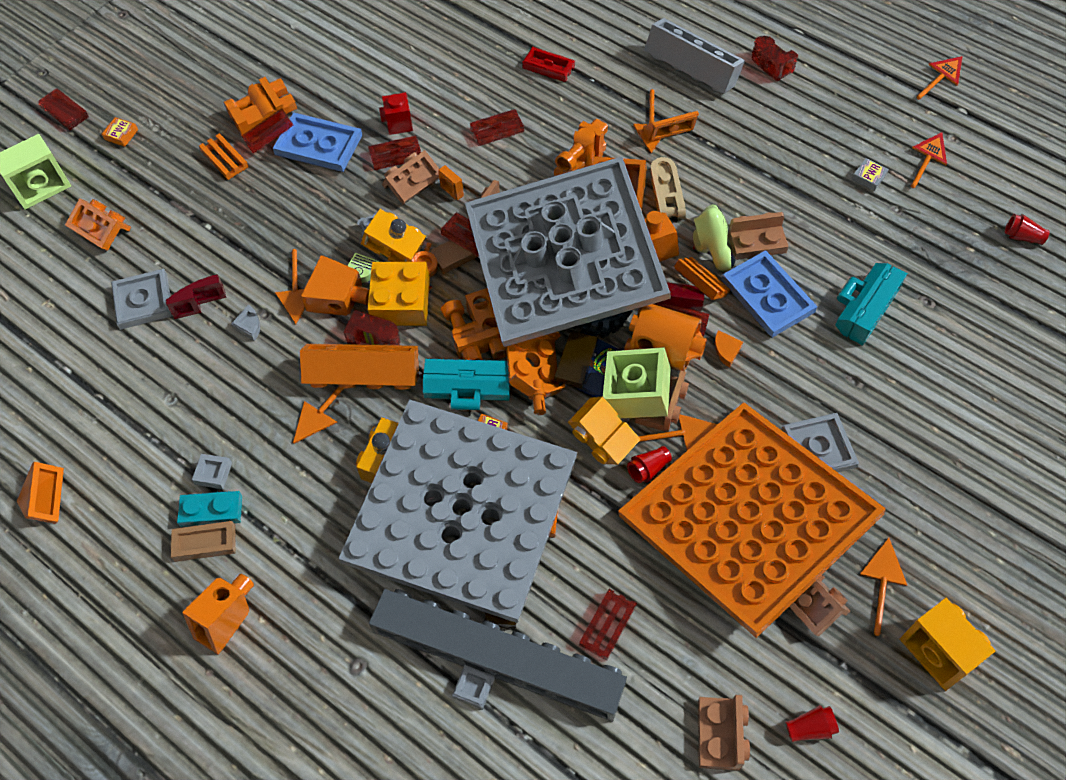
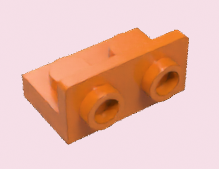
(95, 223)

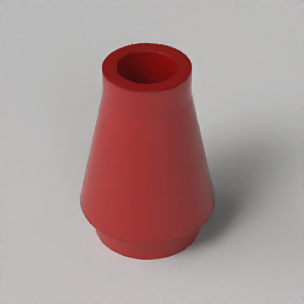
(1024, 229)
(648, 464)
(813, 725)

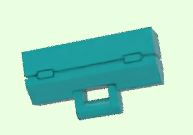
(874, 299)
(466, 379)

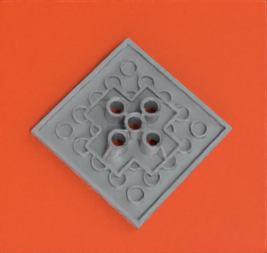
(567, 220)
(436, 458)

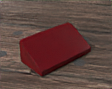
(685, 296)

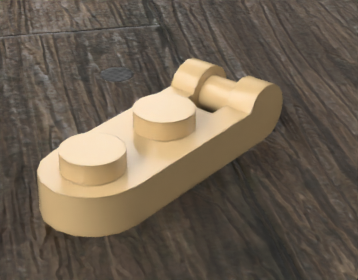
(667, 187)

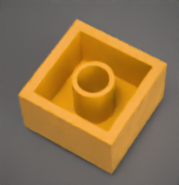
(400, 292)
(947, 643)

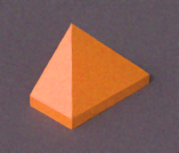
(41, 493)

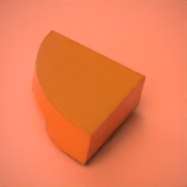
(727, 347)

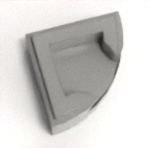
(247, 323)

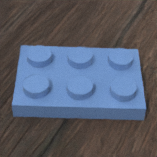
(318, 142)
(769, 293)

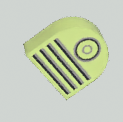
(362, 265)

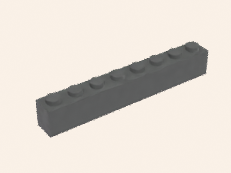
(500, 654)

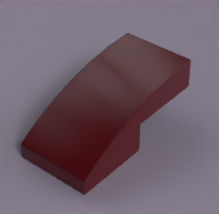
(188, 299)

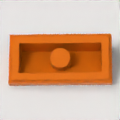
(670, 126)

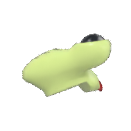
(712, 236)

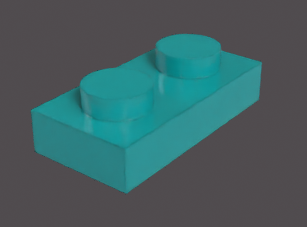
(209, 508)

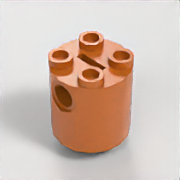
(670, 329)

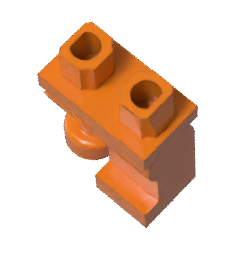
(259, 104)
(586, 144)
(477, 336)

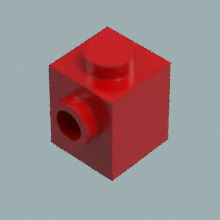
(396, 113)

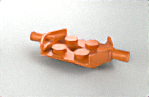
(538, 380)

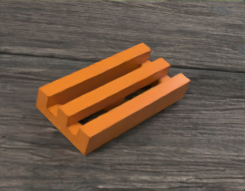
(220, 140)
(702, 278)

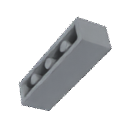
(694, 55)

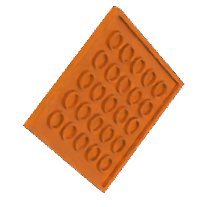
(751, 517)

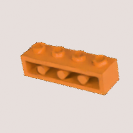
(359, 365)

